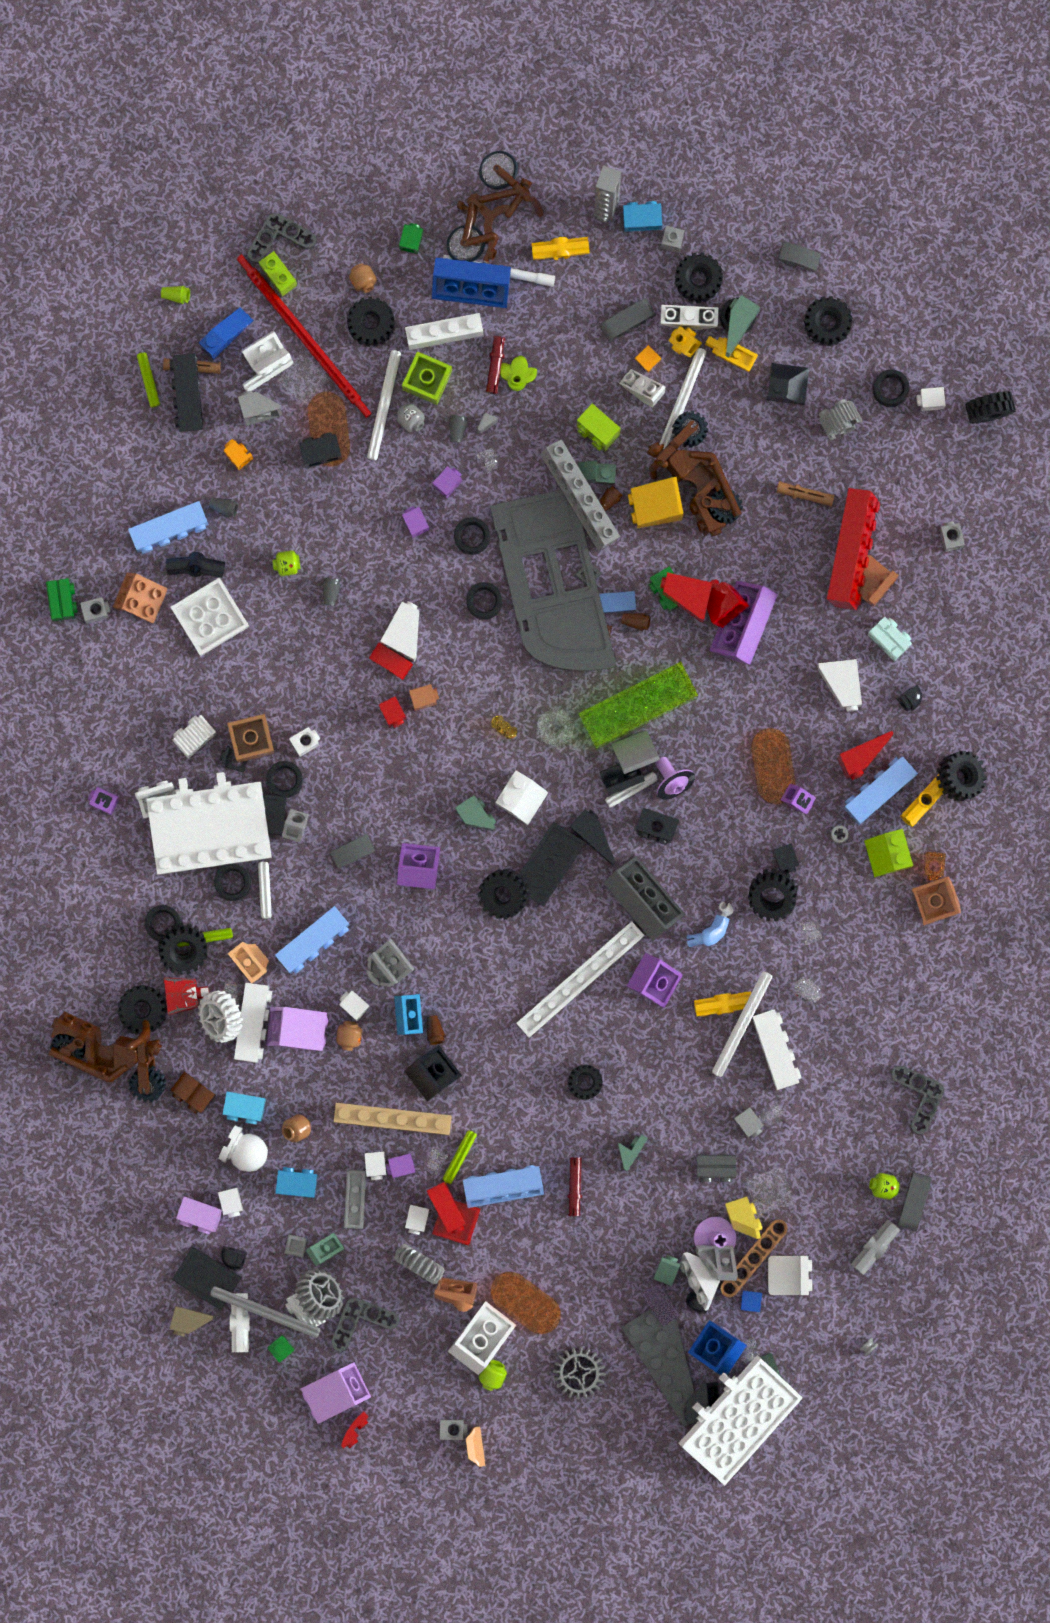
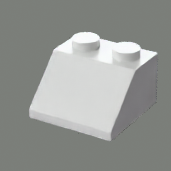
(521, 797)

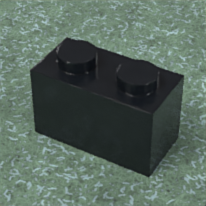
(320, 450)

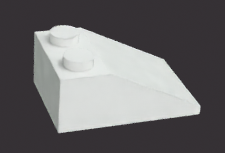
(482, 1338)

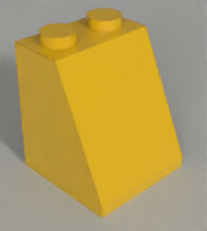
(656, 503)

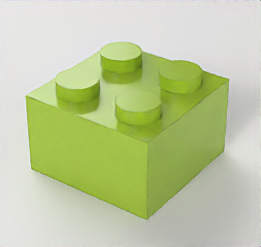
(427, 378)
(598, 428)

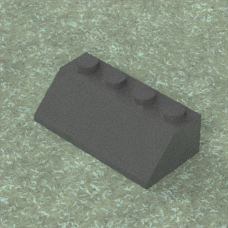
(644, 898)

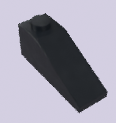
(590, 830)

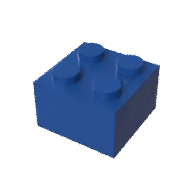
(717, 1348)

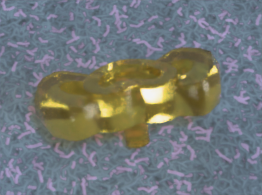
(503, 727)

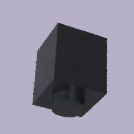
(786, 858)

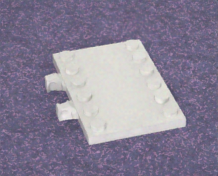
(208, 826)
(739, 1419)

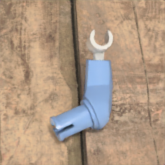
(716, 931)

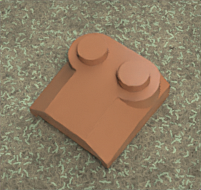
(937, 900)
(456, 1292)

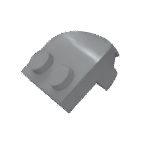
(388, 965)

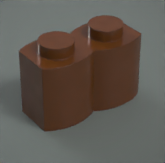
(193, 1093)

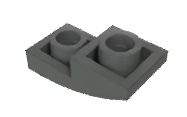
(800, 256)
(352, 851)

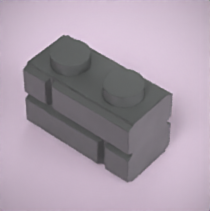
(716, 1167)

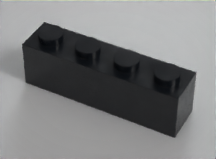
(187, 392)

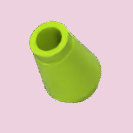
(177, 294)

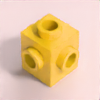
(684, 341)

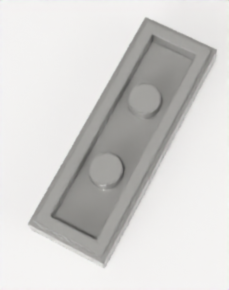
(355, 1199)

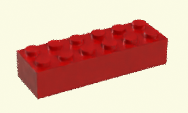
(853, 549)

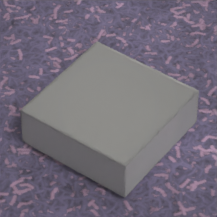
(295, 1246)

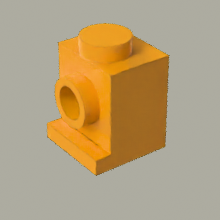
(237, 454)

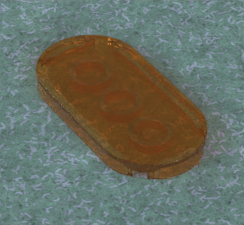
(329, 415)
(772, 764)
(525, 1302)

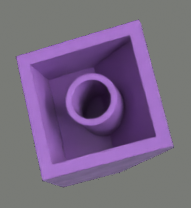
(418, 866)
(654, 980)

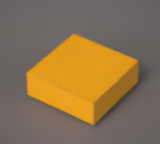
(648, 358)

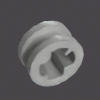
(844, 831)
(868, 1346)

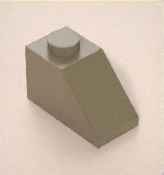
(188, 1320)

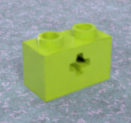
(277, 273)

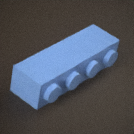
(168, 527)
(881, 790)
(313, 939)
(503, 1186)

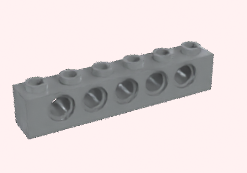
(607, 194)
(580, 495)

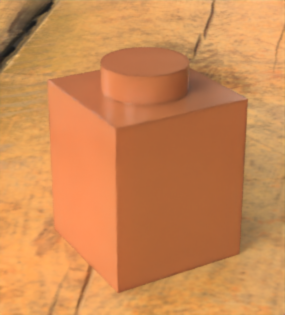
(424, 697)

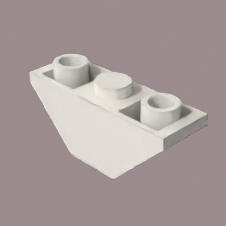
(689, 316)
(643, 387)
(699, 1279)

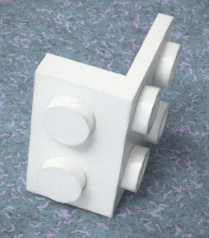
(265, 354)
(163, 789)
(789, 1275)

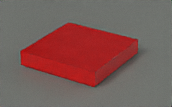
(464, 1236)

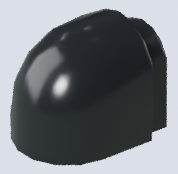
(911, 698)
(233, 1257)
(692, 1303)

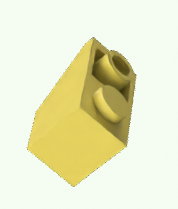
(742, 1217)

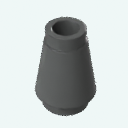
(457, 428)
(226, 507)
(330, 590)

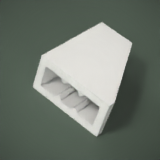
(403, 631)
(843, 682)

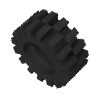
(585, 1070)

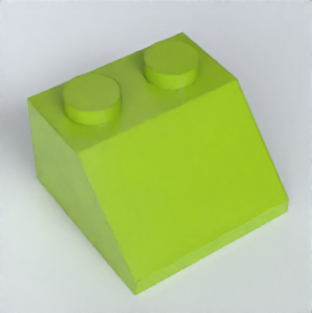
(888, 853)

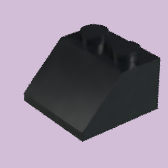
(432, 1073)

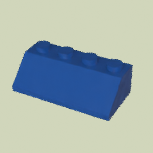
(471, 282)

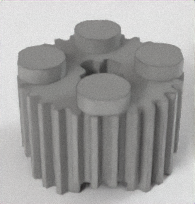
(840, 419)

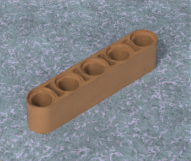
(761, 1252)

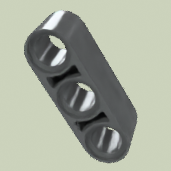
(627, 319)
(915, 1201)

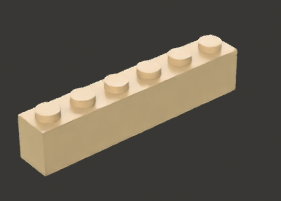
(392, 1119)

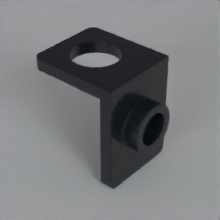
(226, 758)

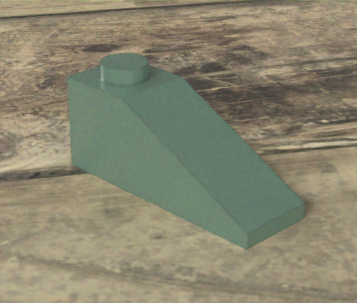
(741, 316)

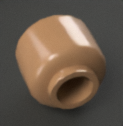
(362, 278)
(349, 1035)
(296, 1128)

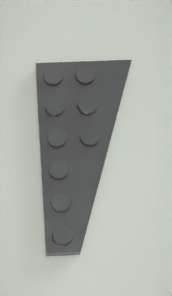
(664, 1358)

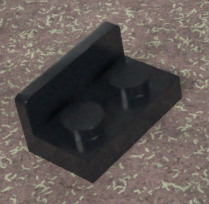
(616, 780)

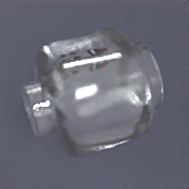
(807, 990)

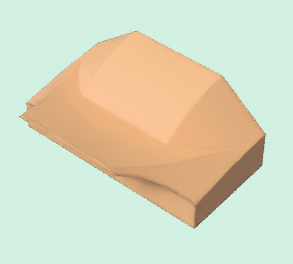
(249, 960)
(475, 1446)

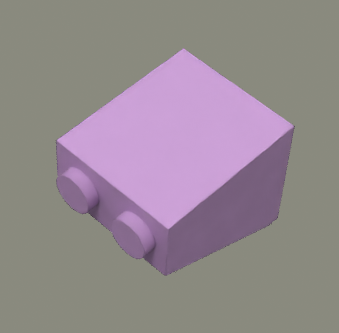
(296, 1028)
(335, 1393)

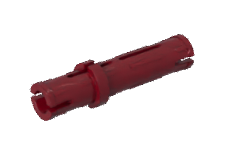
(495, 364)
(574, 1187)

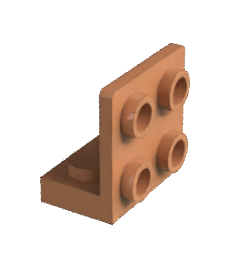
(877, 581)
(140, 597)

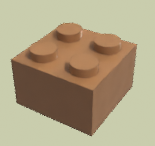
(251, 738)

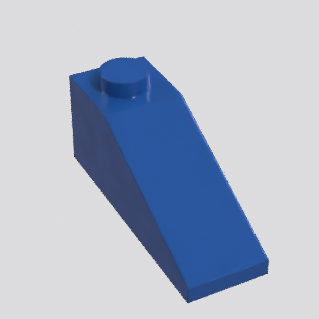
(225, 333)

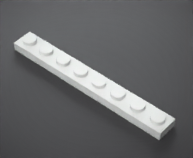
(580, 979)

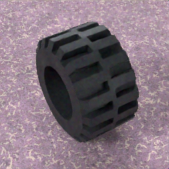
(776, 880)

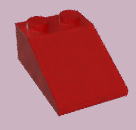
(857, 759)

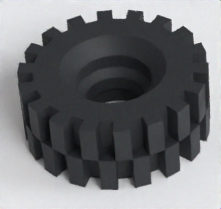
(703, 264)
(831, 307)
(360, 331)
(990, 407)
(972, 774)
(517, 891)
(182, 962)
(139, 994)

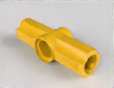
(560, 248)
(917, 808)
(721, 1004)

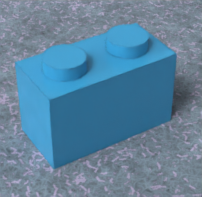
(642, 216)
(408, 1014)
(296, 1183)

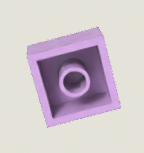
(199, 1214)

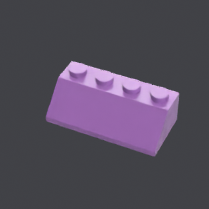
(741, 635)

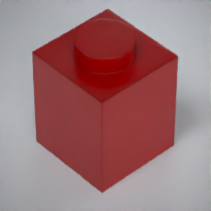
(392, 712)

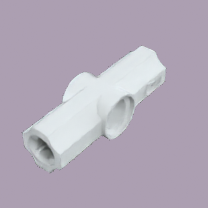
(240, 1327)

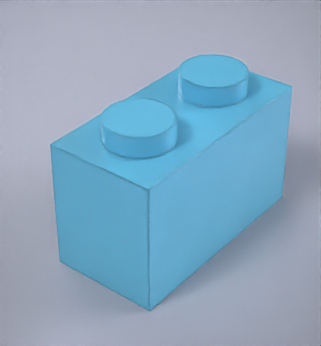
(244, 1107)

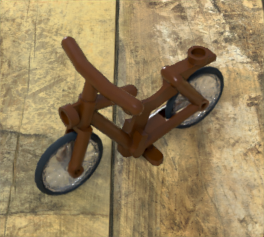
(496, 172)

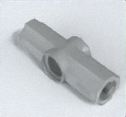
(875, 1247)

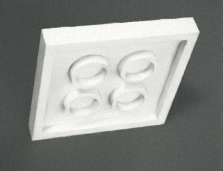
(210, 616)

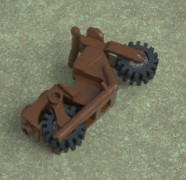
(702, 470)
(81, 1039)

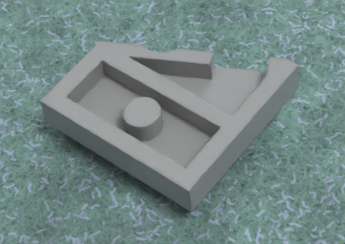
(719, 1261)

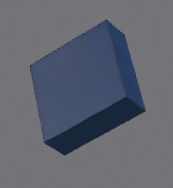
(751, 1301)

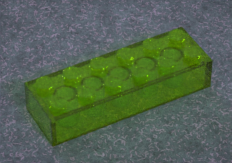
(638, 705)

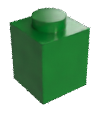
(411, 238)
(281, 1348)

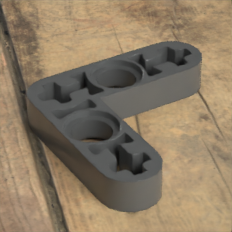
(267, 228)
(927, 1096)
(361, 1313)

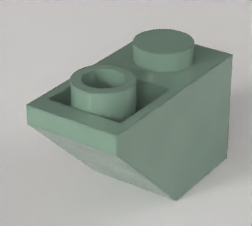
(473, 814)
(667, 1270)

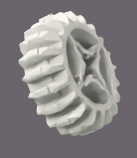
(220, 1016)

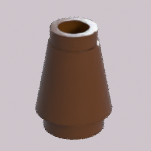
(610, 498)
(639, 621)
(435, 1032)

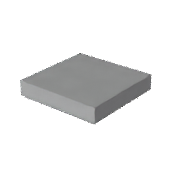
(635, 752)

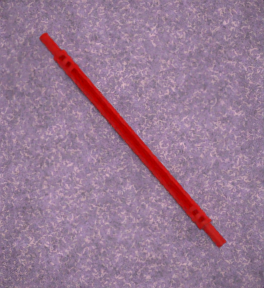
(304, 336)

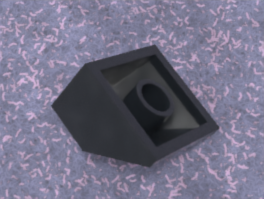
(788, 384)
(705, 1396)

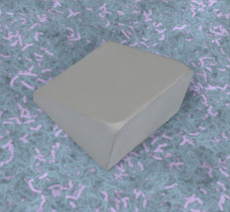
(486, 422)

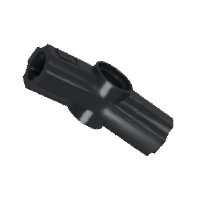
(195, 566)

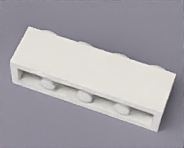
(444, 331)
(253, 1014)
(775, 1049)

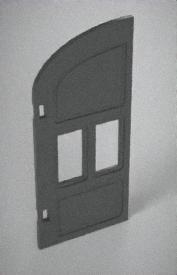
(564, 627)

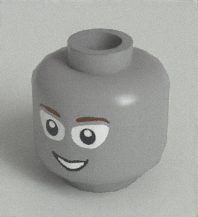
(410, 418)

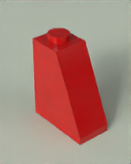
(687, 593)
(447, 1208)

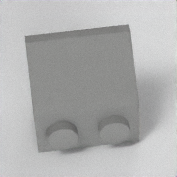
(258, 407)

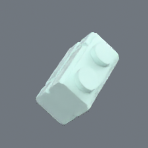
(890, 638)

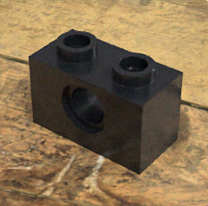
(668, 825)

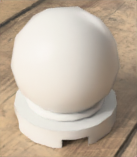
(245, 1151)

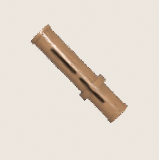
(203, 366)
(804, 493)

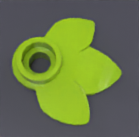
(518, 370)

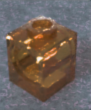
(939, 858)

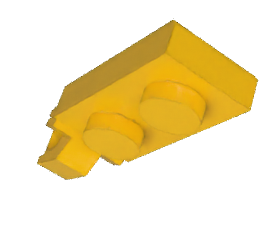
(740, 356)

